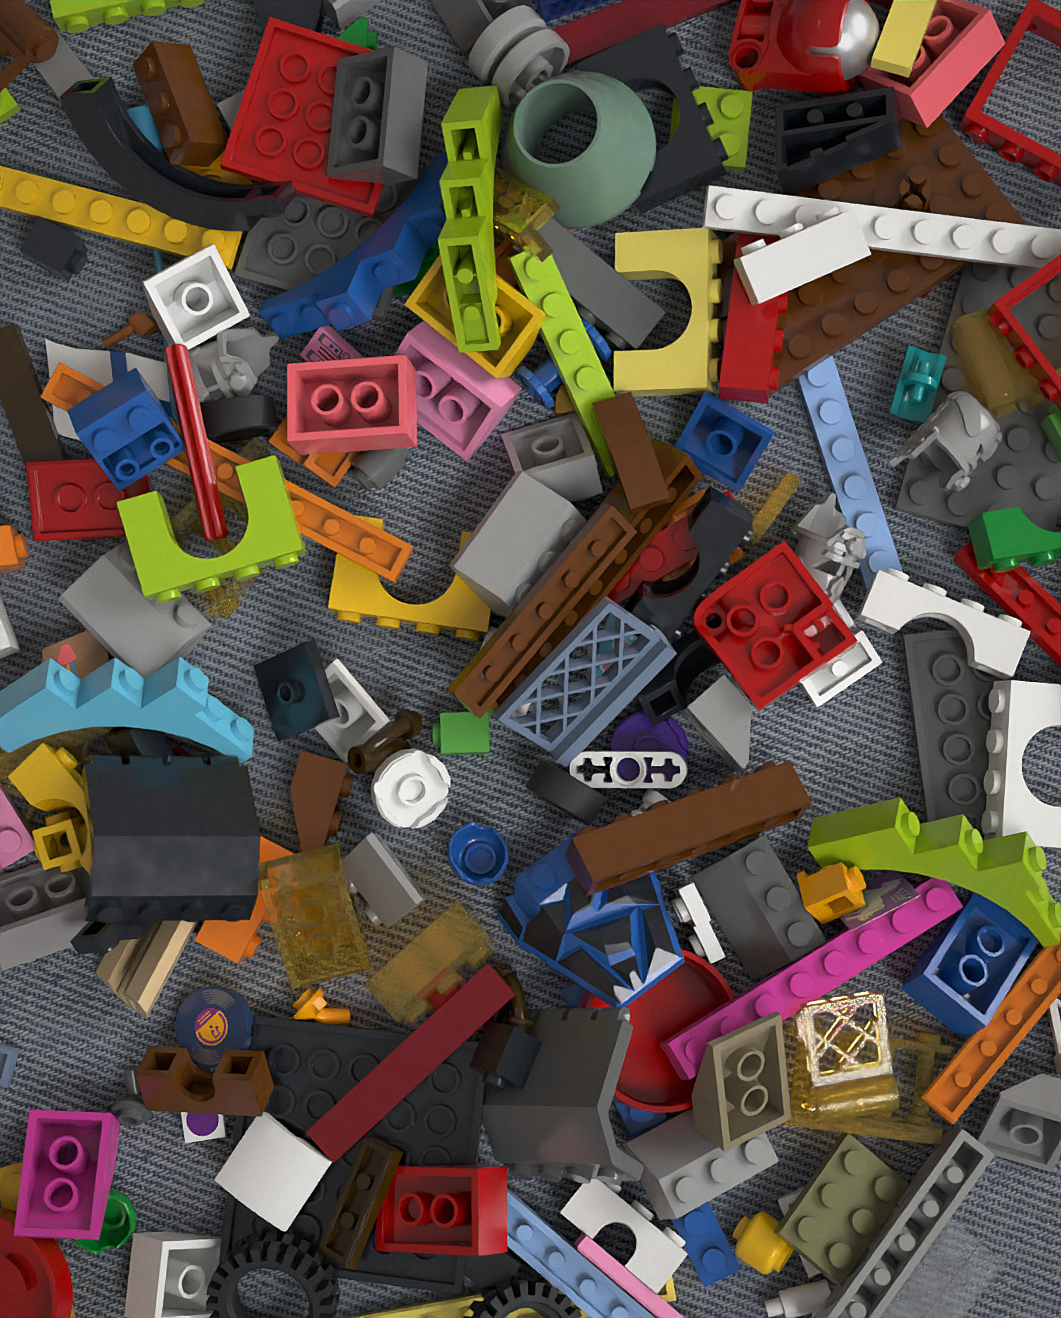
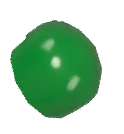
(117, 1225)

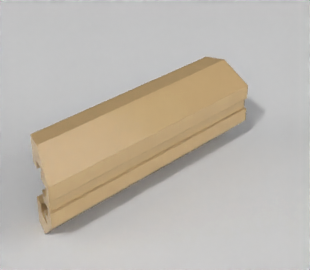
(142, 966)

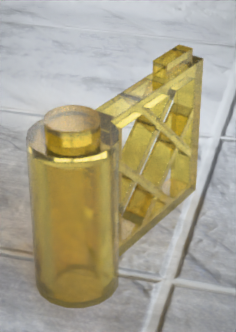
(854, 1089)

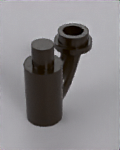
(383, 743)
(516, 1005)

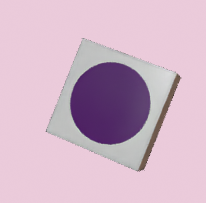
(203, 1126)

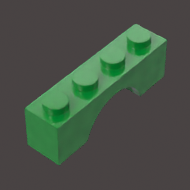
(1009, 538)

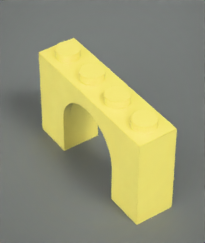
(690, 362)

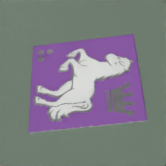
(881, 897)

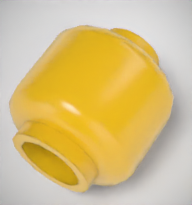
(759, 1244)

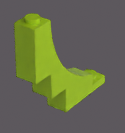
(467, 237)

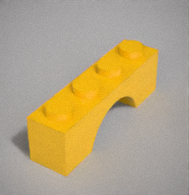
(52, 783)

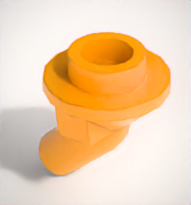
(311, 1007)

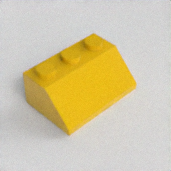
(516, 318)

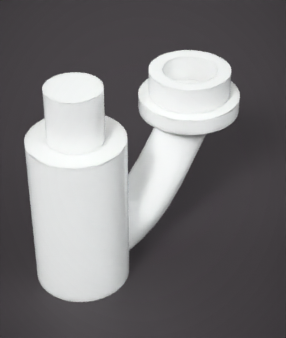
(799, 1300)

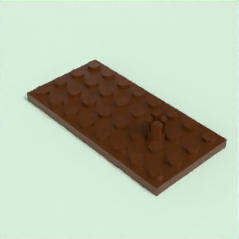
(925, 175)

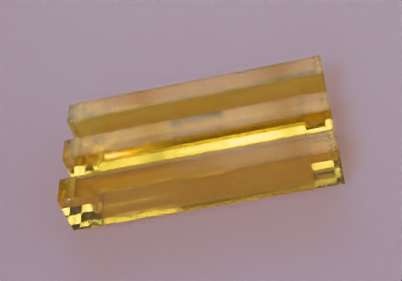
(773, 505)

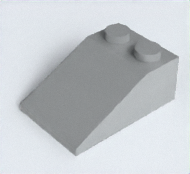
(382, 881)

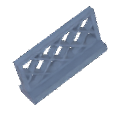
(604, 694)

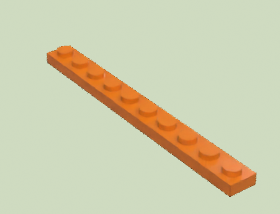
(315, 516)

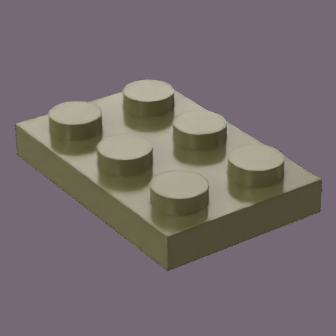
(841, 1208)

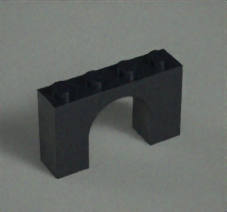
(692, 155)

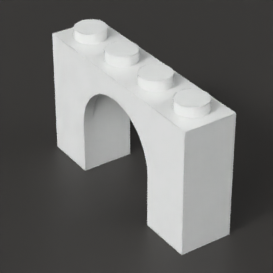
(1017, 715)

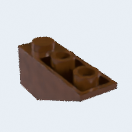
(316, 797)

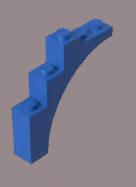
(352, 287)

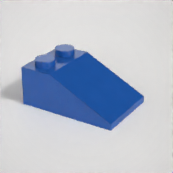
(970, 965)

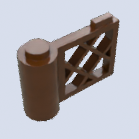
(23, 37)

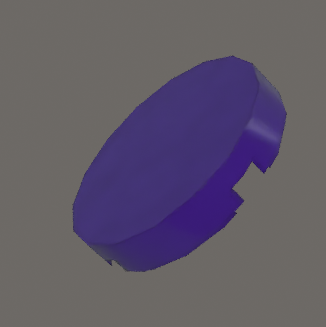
(638, 735)

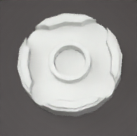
(410, 788)

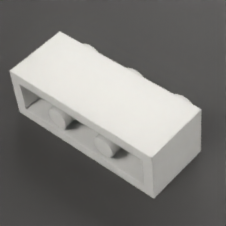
(801, 255)

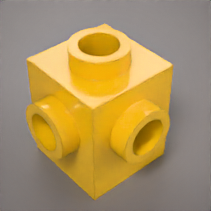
(50, 843)

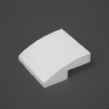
(846, 669)
(273, 1171)

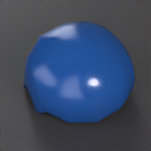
(477, 854)

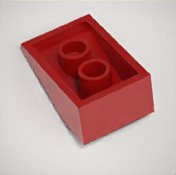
(445, 1210)

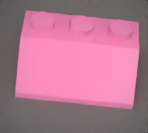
(453, 392)

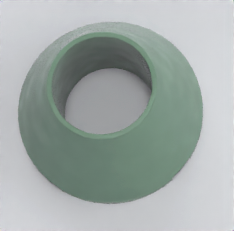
(608, 172)

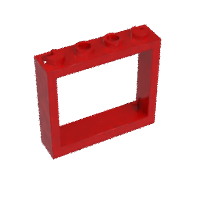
(1012, 145)
(1025, 350)

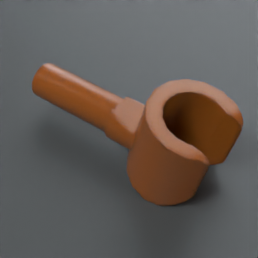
(140, 323)

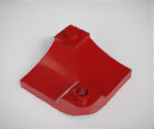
(773, 626)

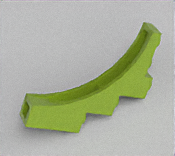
(947, 849)

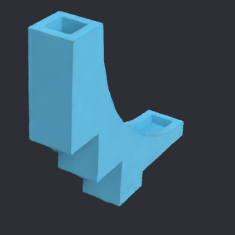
(116, 696)

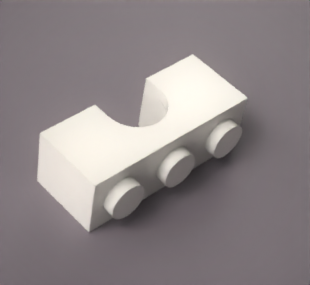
(656, 1252)

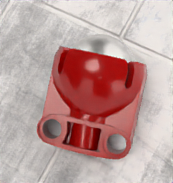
(803, 44)

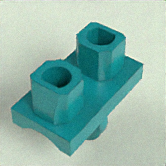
(917, 385)

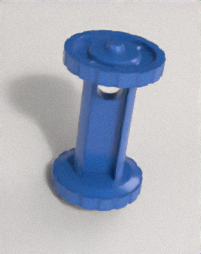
(546, 377)

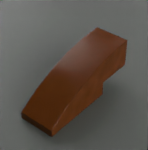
(631, 453)

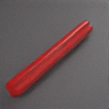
(195, 442)

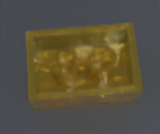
(314, 916)
(431, 964)

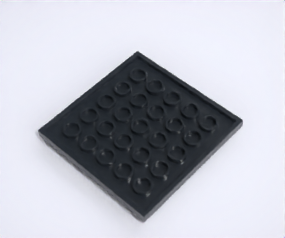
(432, 1125)

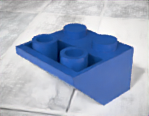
(126, 429)

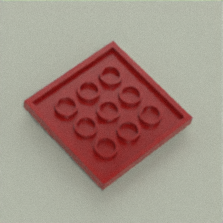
(288, 118)

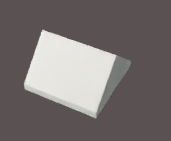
(357, 711)

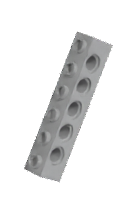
(910, 1228)

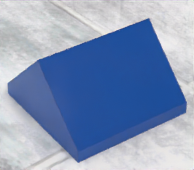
(723, 441)

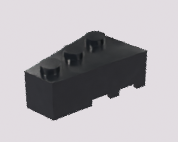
(834, 135)

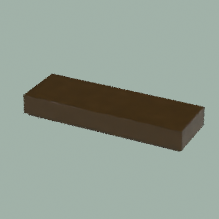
(360, 1201)

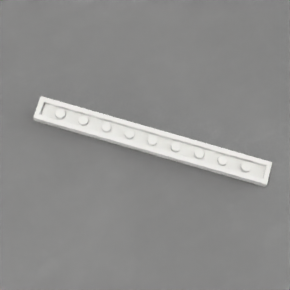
(887, 228)

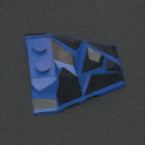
(606, 942)

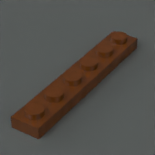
(542, 610)

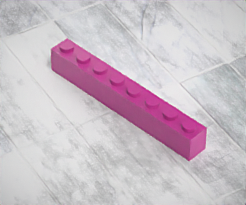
(814, 973)

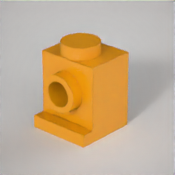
(832, 891)

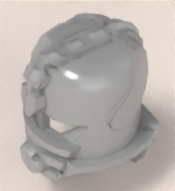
(230, 363)
(953, 440)
(828, 546)

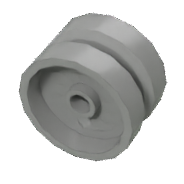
(517, 54)

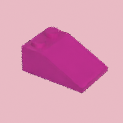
(66, 1174)

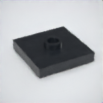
(296, 690)

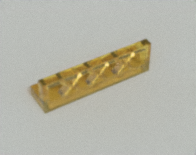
(514, 222)

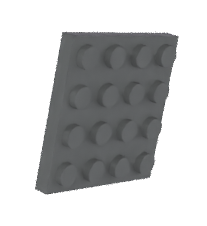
(312, 238)

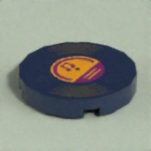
(211, 1022)

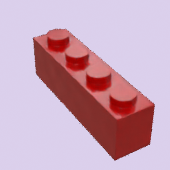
(751, 339)

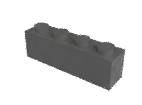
(600, 291)

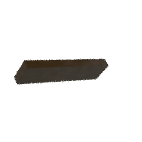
(22, 403)

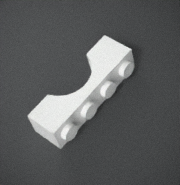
(990, 642)

